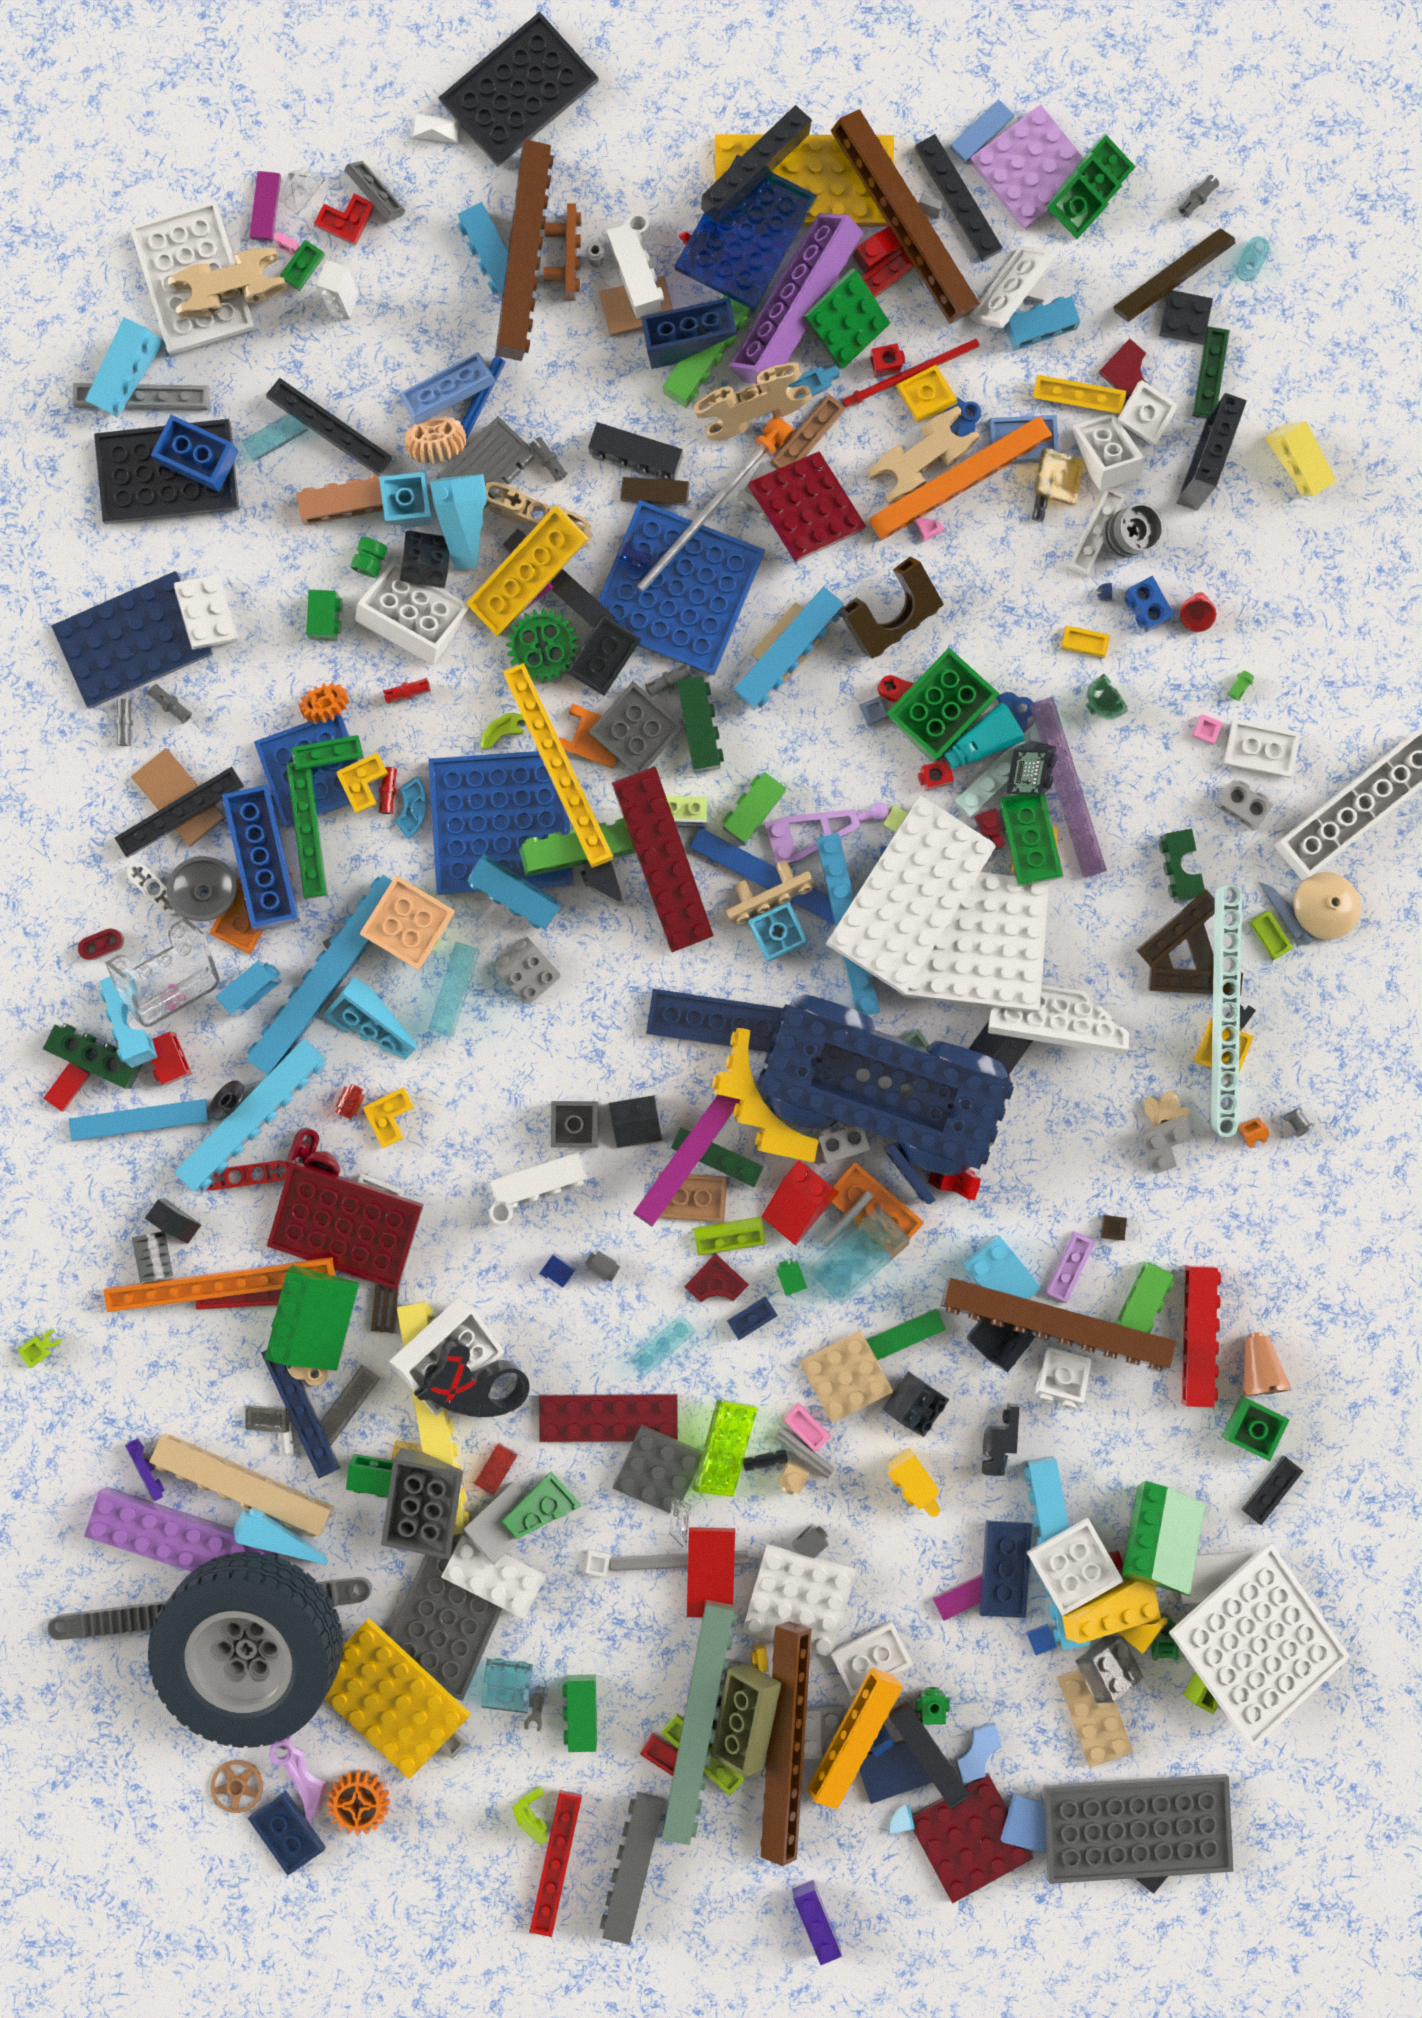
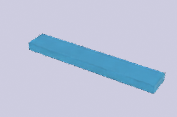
(139, 1119)

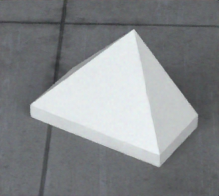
(436, 129)

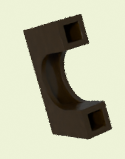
(920, 602)

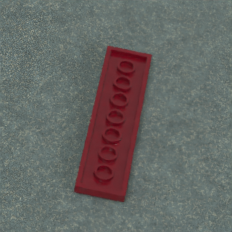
(662, 859)

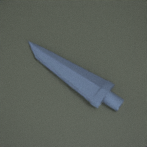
(1286, 913)

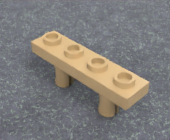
(780, 894)

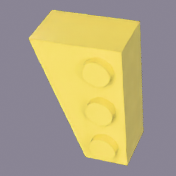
(1301, 457)

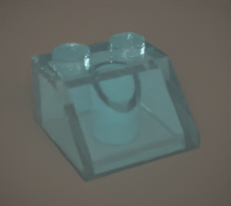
(507, 1685)

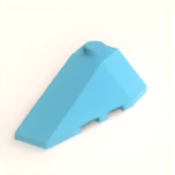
(460, 508)
(364, 1013)
(264, 1533)

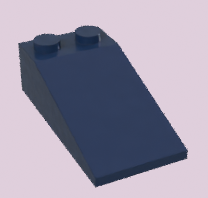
(687, 331)

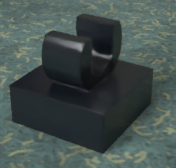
(1245, 1015)

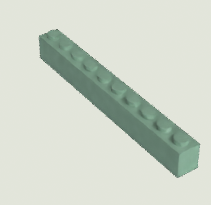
(698, 1721)

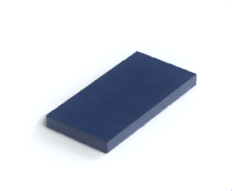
(1005, 1569)

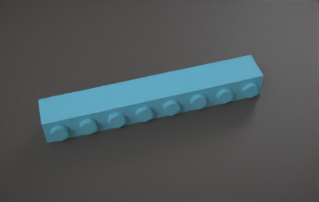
(250, 1116)
(1050, 1520)

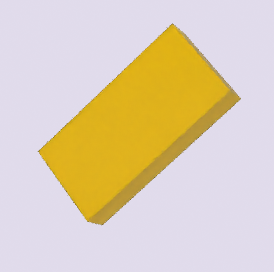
(1085, 641)

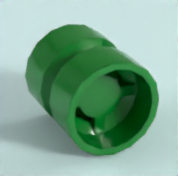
(369, 556)

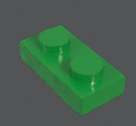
(302, 265)

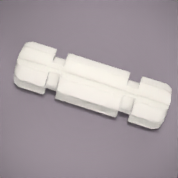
(286, 1447)

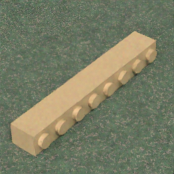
(241, 1484)

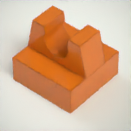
(1253, 1131)

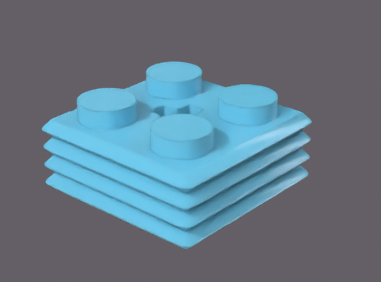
(763, 927)

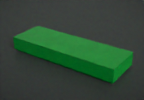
(327, 753)

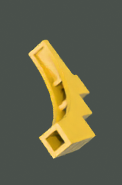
(739, 1084)

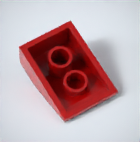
(798, 1202)

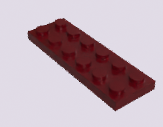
(605, 1416)

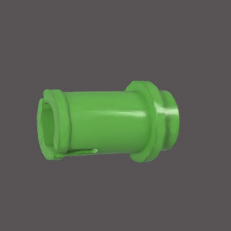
(1241, 685)

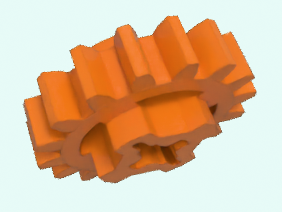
(323, 703)

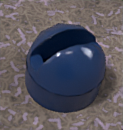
(1106, 588)

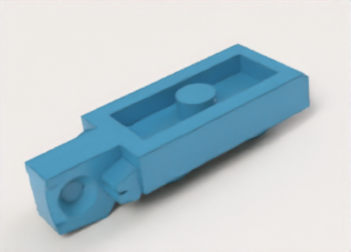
(817, 380)

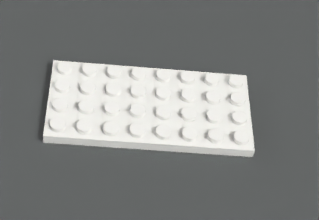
(911, 895)

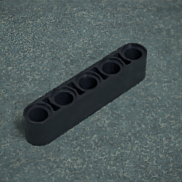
(928, 1754)

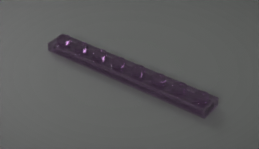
(1069, 789)

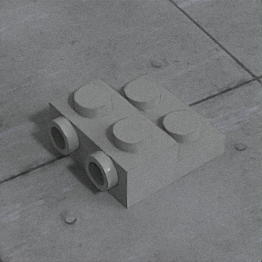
(820, 1729)

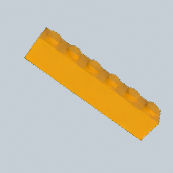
(854, 1738)

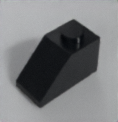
(173, 1220)

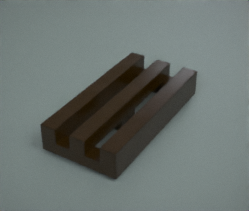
(382, 1328)

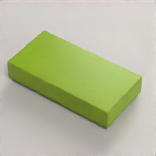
(1270, 935)

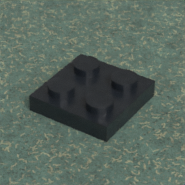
(1185, 317)

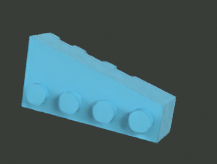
(123, 367)

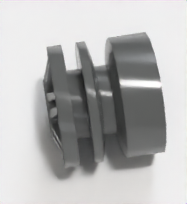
(1133, 530)

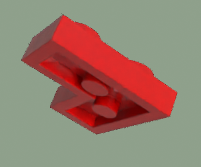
(346, 225)

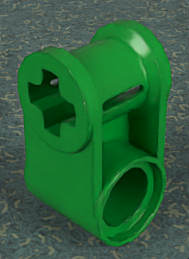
(1164, 1644)

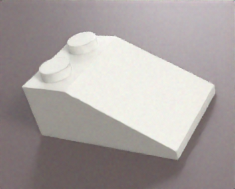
(1108, 452)

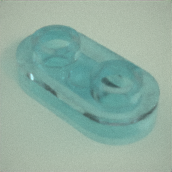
(1252, 257)

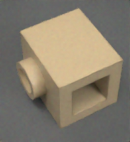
(793, 1478)

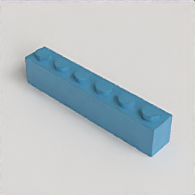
(788, 649)

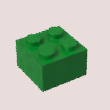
(1255, 1428)

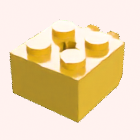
(915, 1481)

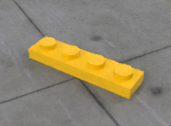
(1079, 394)

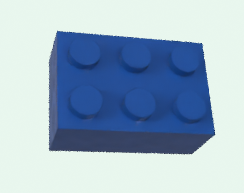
(194, 453)

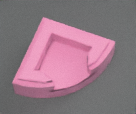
(928, 528)

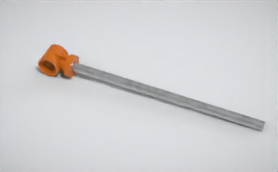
(776, 432)

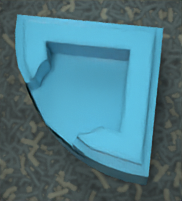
(902, 1820)

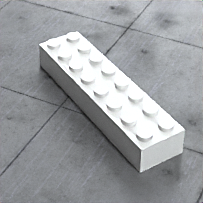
(1354, 808)

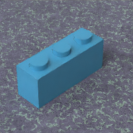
(1042, 322)

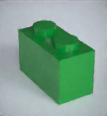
(323, 615)
(369, 1475)

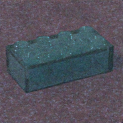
(859, 1255)

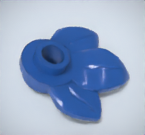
(965, 425)
(1013, 703)

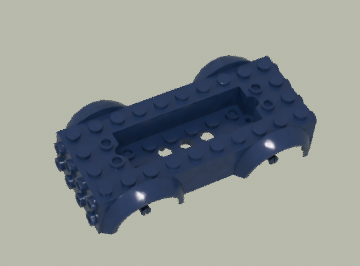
(937, 1127)

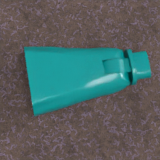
(989, 736)

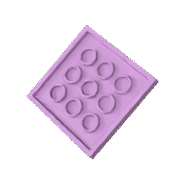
(1027, 165)

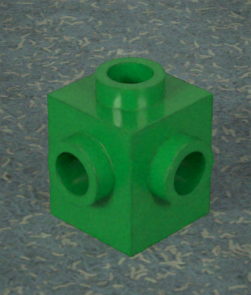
(932, 1706)

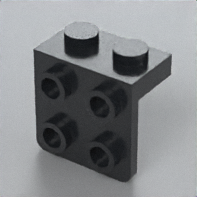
(425, 559)
(999, 1345)

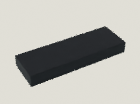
(1272, 1490)

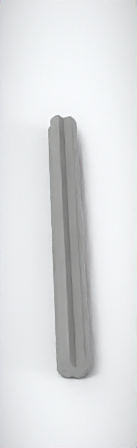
(663, 1561)

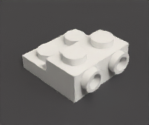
(1063, 1378)

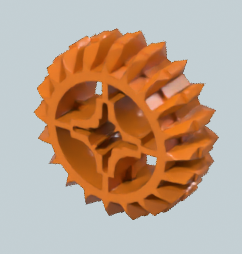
(340, 1804)

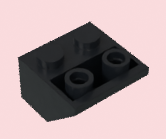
(915, 1404)

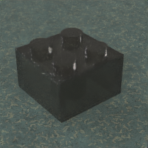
(1109, 1669)

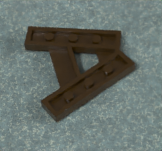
(1190, 926)

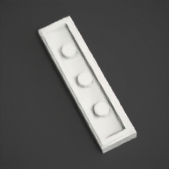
(1092, 538)

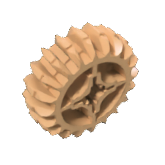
(435, 440)

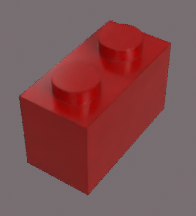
(171, 1061)

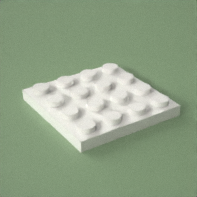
(800, 1592)

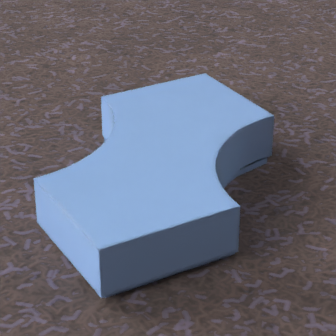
(974, 1760)

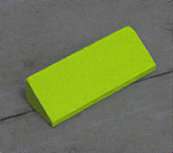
(729, 1235)

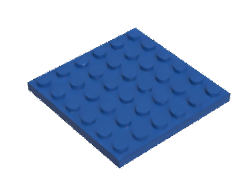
(696, 596)
(491, 809)

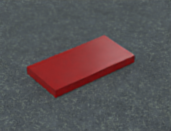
(710, 1568)

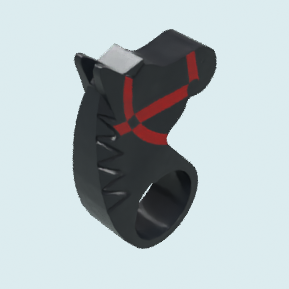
(466, 1392)

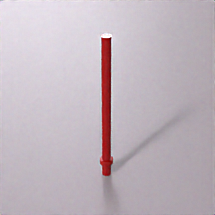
(859, 396)

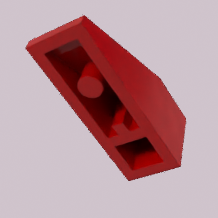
(876, 249)

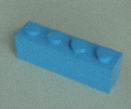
(485, 244)
(514, 892)

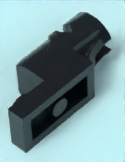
(999, 1441)

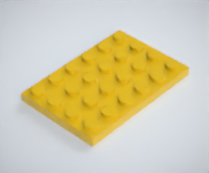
(393, 1700)

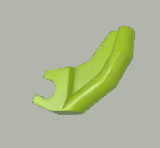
(500, 727)

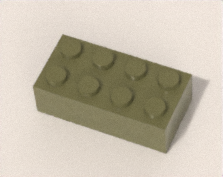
(745, 1719)

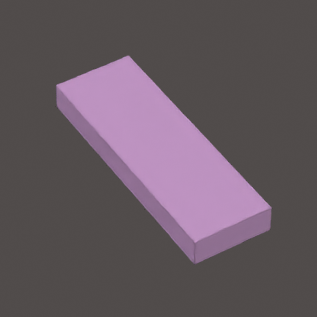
(1069, 1267)

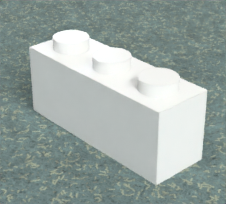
(337, 289)

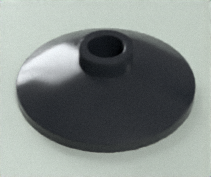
(226, 1100)

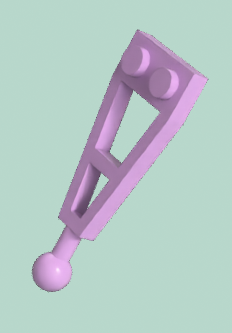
(782, 841)

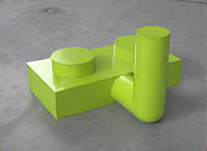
(526, 1818)

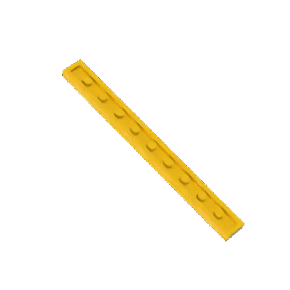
(558, 766)

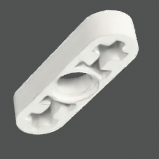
(145, 888)

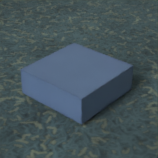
(873, 711)

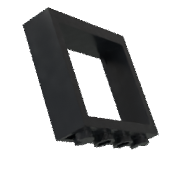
(1211, 451)

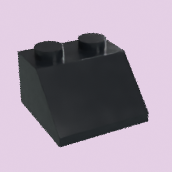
(1000, 1047)
(635, 1121)

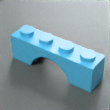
(134, 1045)

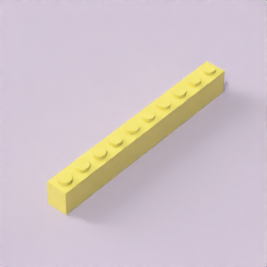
(433, 1430)

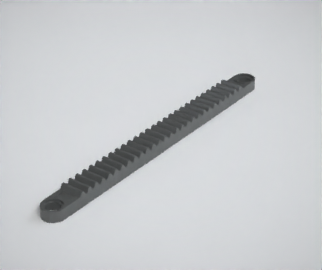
(143, 1616)

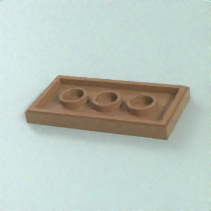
(166, 781)

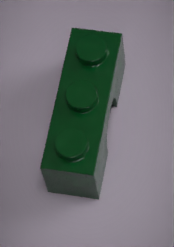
(1175, 846)

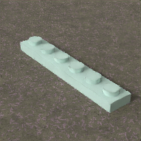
(994, 777)

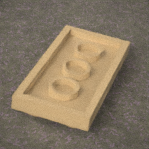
(1096, 1724)

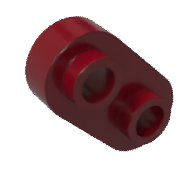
(101, 943)
(303, 1149)

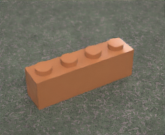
(340, 500)

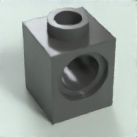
(811, 1541)

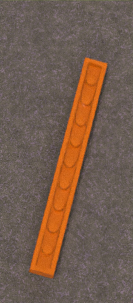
(206, 1285)

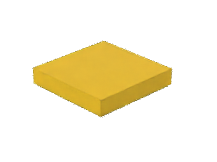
(926, 394)
(1204, 1052)

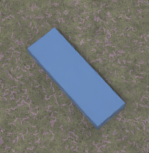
(982, 131)

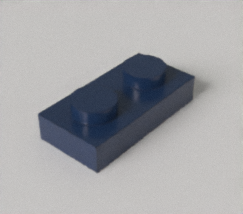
(752, 1318)

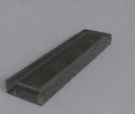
(348, 1403)

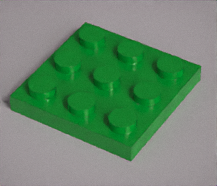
(847, 319)

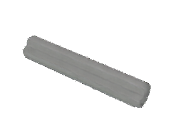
(804, 1452)

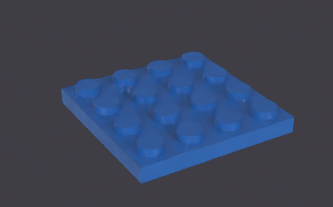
(276, 753)

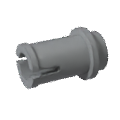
(595, 254)

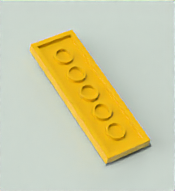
(527, 570)

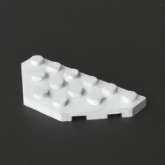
(1063, 1019)

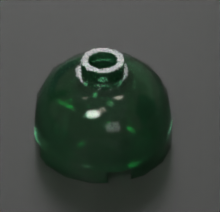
(1105, 699)

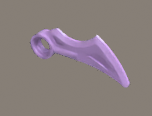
(309, 1788)

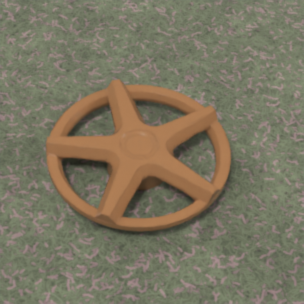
(237, 1785)

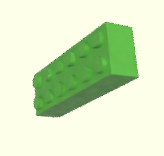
(565, 851)

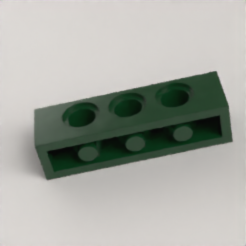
(58, 1045)

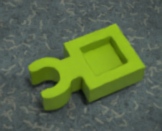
(37, 1350)

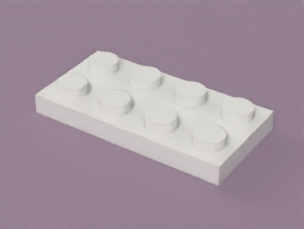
(1012, 286)
(505, 1584)

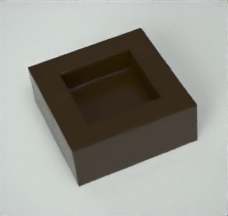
(1113, 1227)

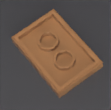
(619, 311)
(699, 1199)

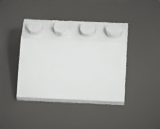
(411, 614)
(424, 1350)

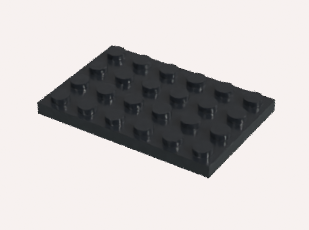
(518, 89)
(141, 489)

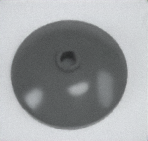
(200, 876)

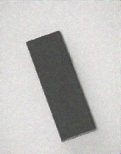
(374, 190)

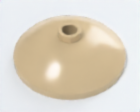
(1316, 911)

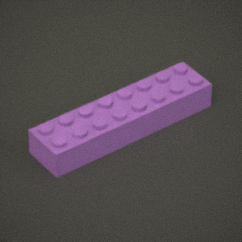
(802, 284)
(160, 1531)

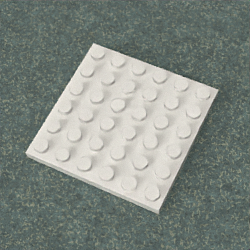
(990, 948)
(1259, 1645)

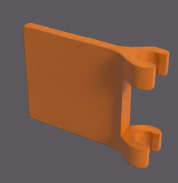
(583, 743)

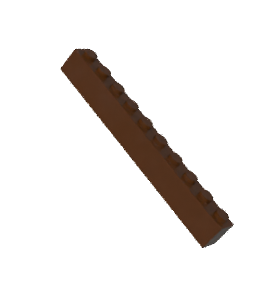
(904, 216)
(523, 250)
(1059, 1324)
(786, 1744)

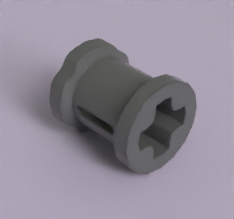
(1298, 1122)

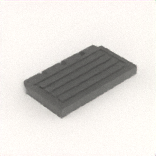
(494, 455)

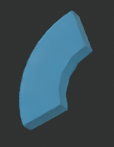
(413, 808)

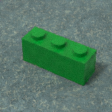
(580, 1713)

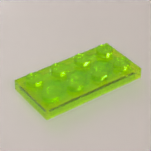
(725, 1448)

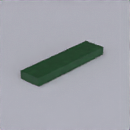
(1210, 371)

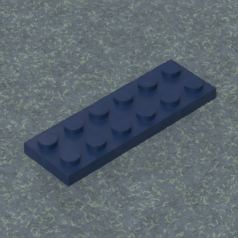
(711, 1019)

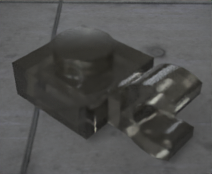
(536, 1702)

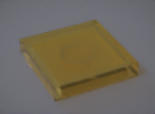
(1059, 476)

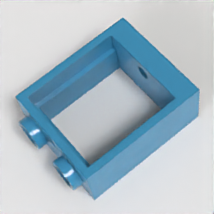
(249, 988)

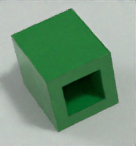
(791, 1276)

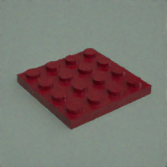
(807, 506)
(966, 1840)

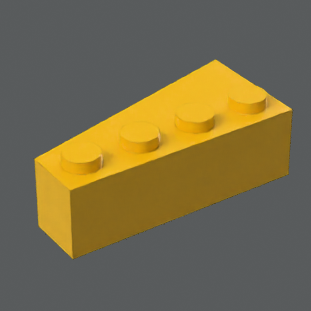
(1112, 1611)

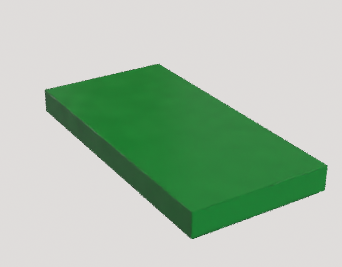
(1030, 838)

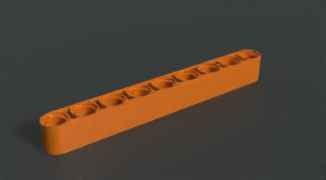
(960, 478)

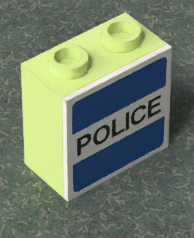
(689, 811)

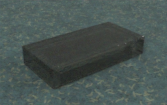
(267, 1418)

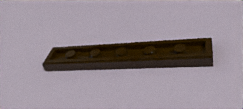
(1174, 275)

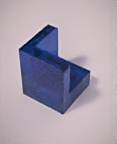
(557, 1270)

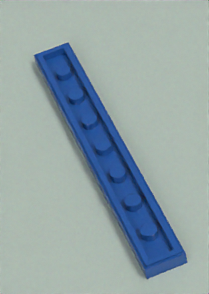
(757, 871)

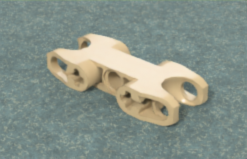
(226, 283)
(766, 396)
(938, 445)
(520, 508)

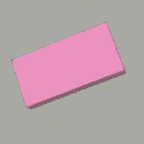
(806, 1427)

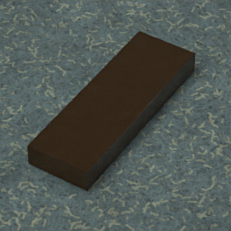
(655, 491)

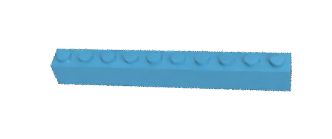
(318, 985)

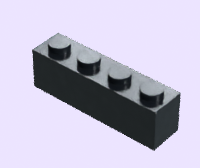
(635, 452)

